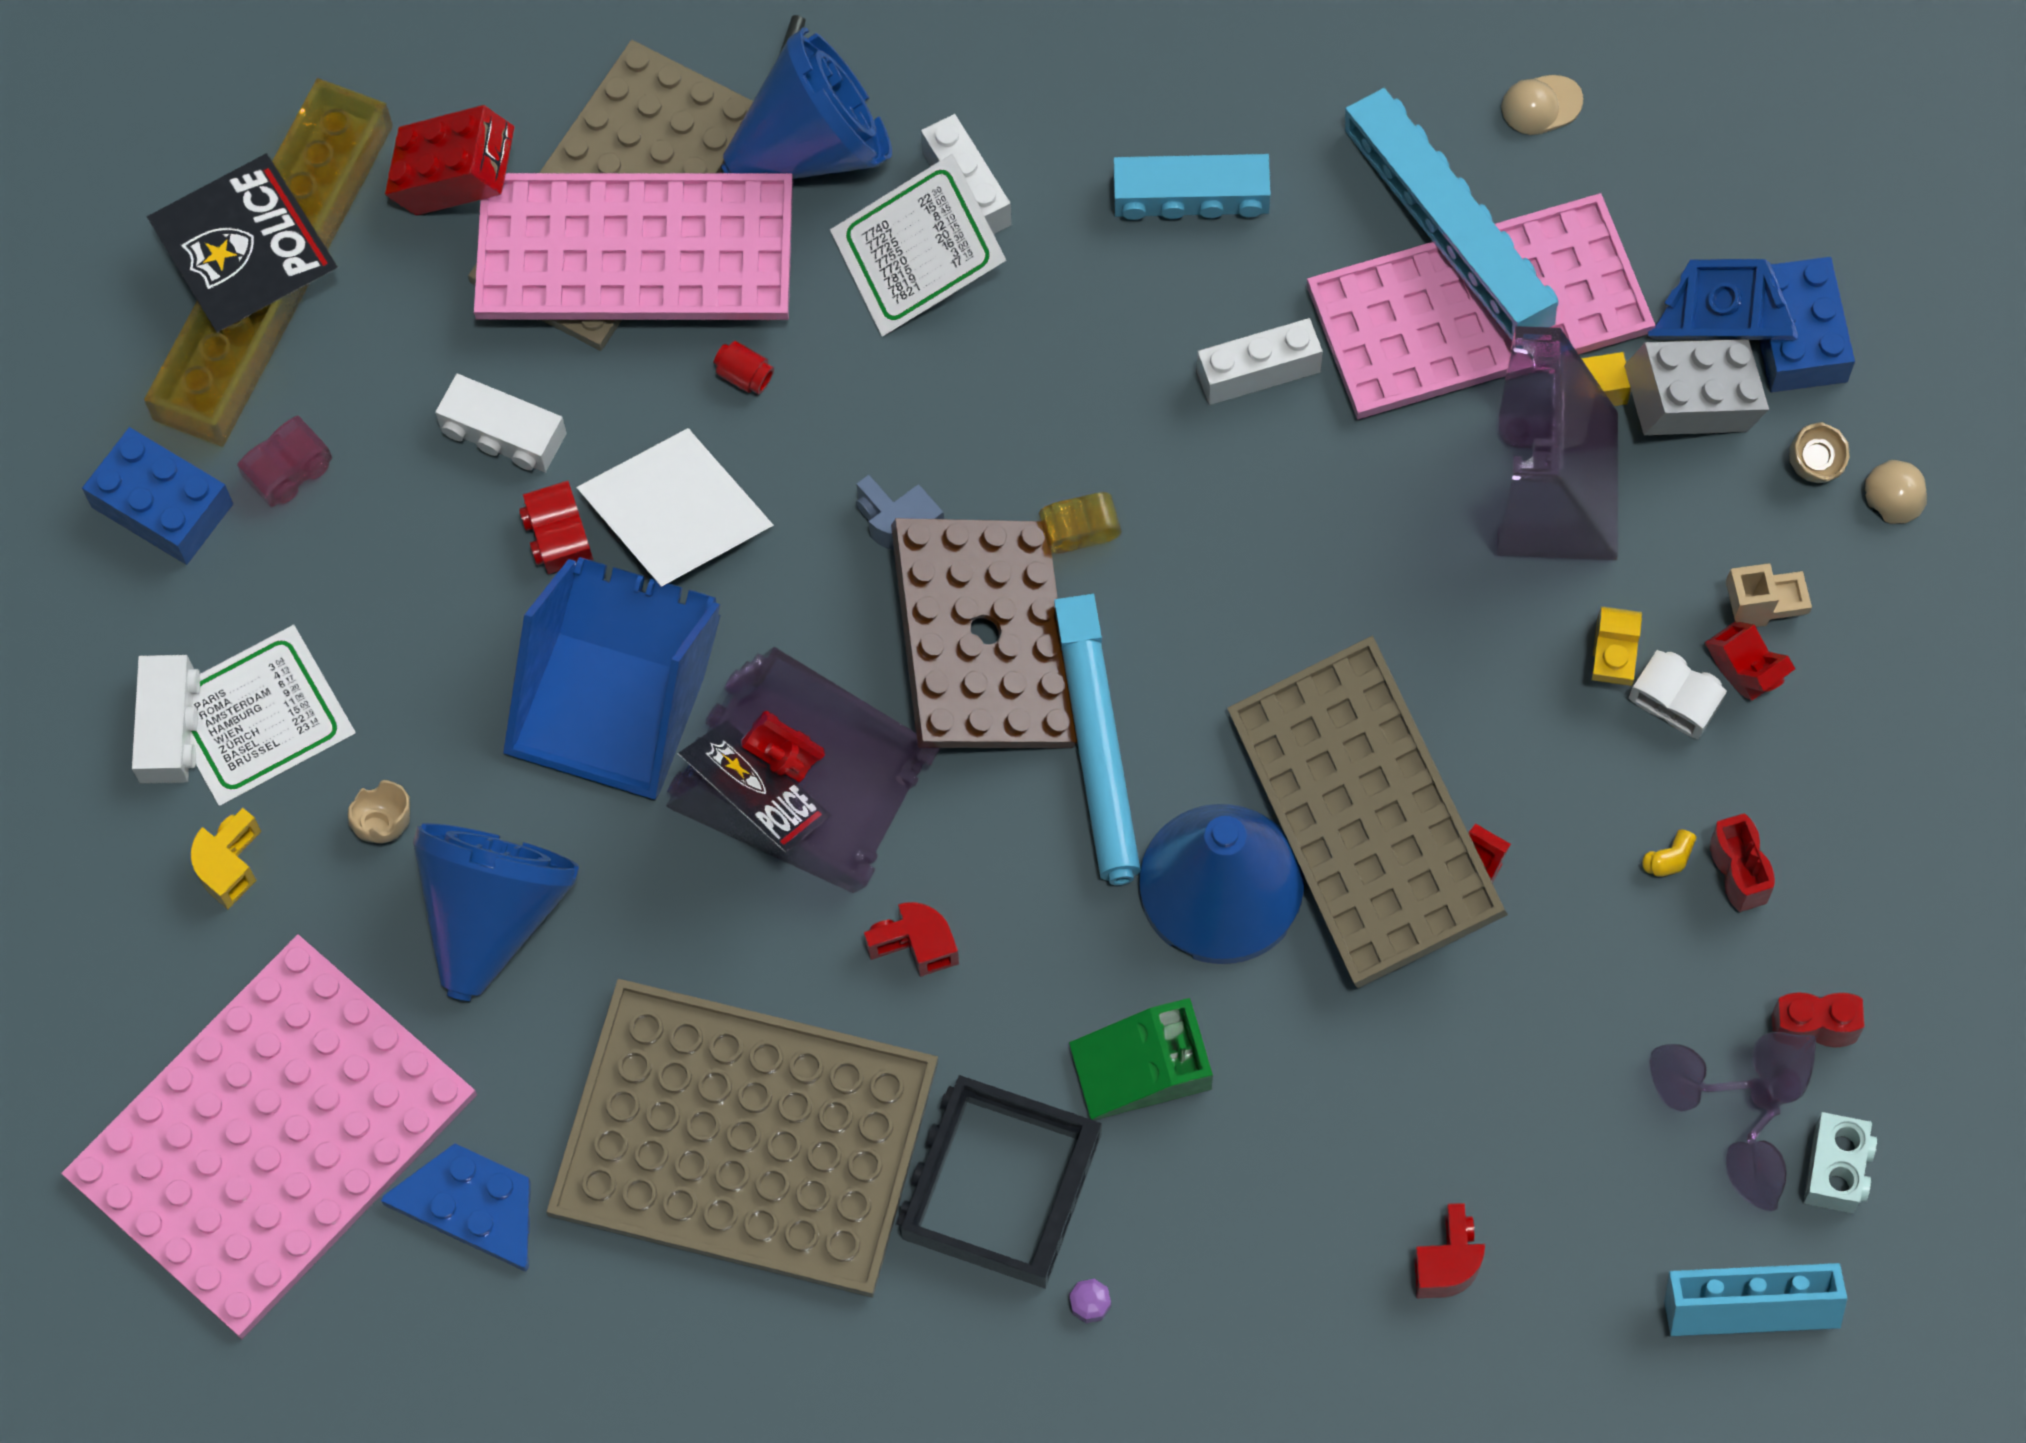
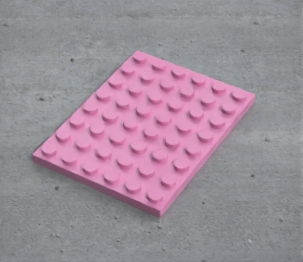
(269, 1135)

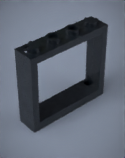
(940, 1140)

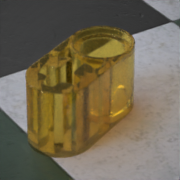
(1080, 522)

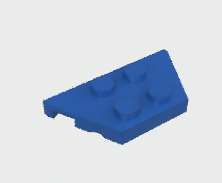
(1726, 303)
(470, 1202)

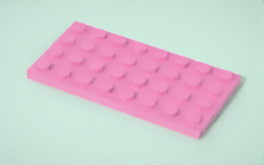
(636, 247)
(1417, 330)

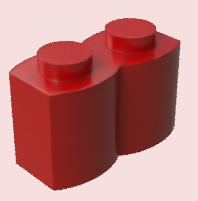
(556, 526)
(1746, 869)
(1833, 1019)

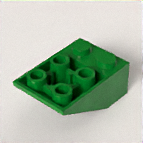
(1142, 1060)

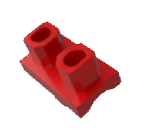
(782, 747)

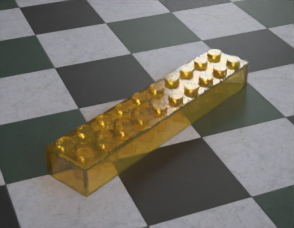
(324, 167)

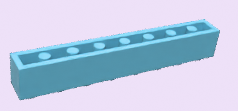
(1450, 213)

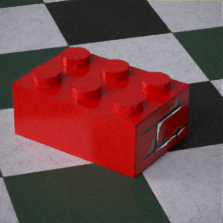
(449, 160)

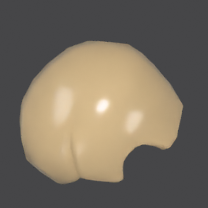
(1819, 453)
(1896, 491)
(380, 813)

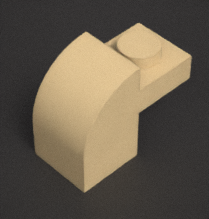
(1761, 596)

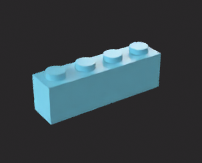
(1191, 186)
(1755, 1299)

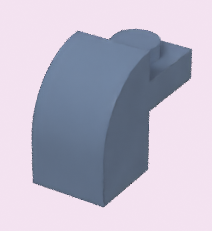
(882, 510)

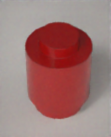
(743, 367)

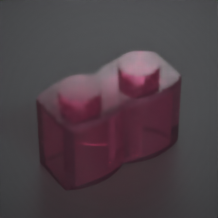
(285, 461)

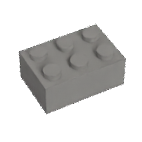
(1696, 387)

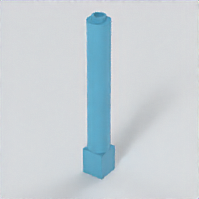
(1097, 738)

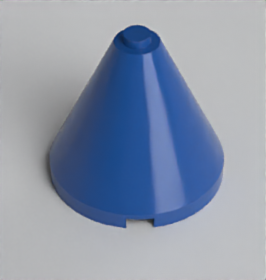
(808, 118)
(1221, 883)
(484, 900)

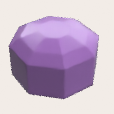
(1090, 1301)

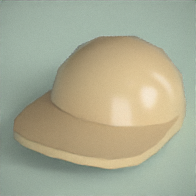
(1542, 104)

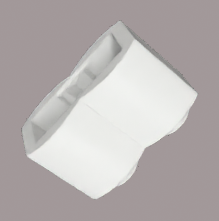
(1678, 694)

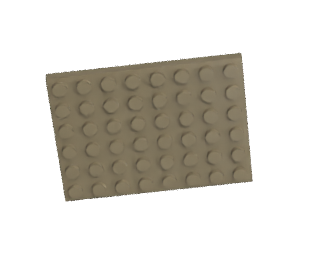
(744, 1137)

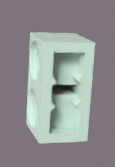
(1830, 1161)

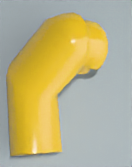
(1670, 860)

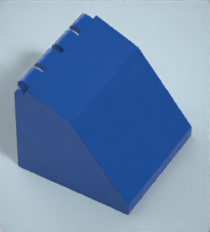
(609, 675)

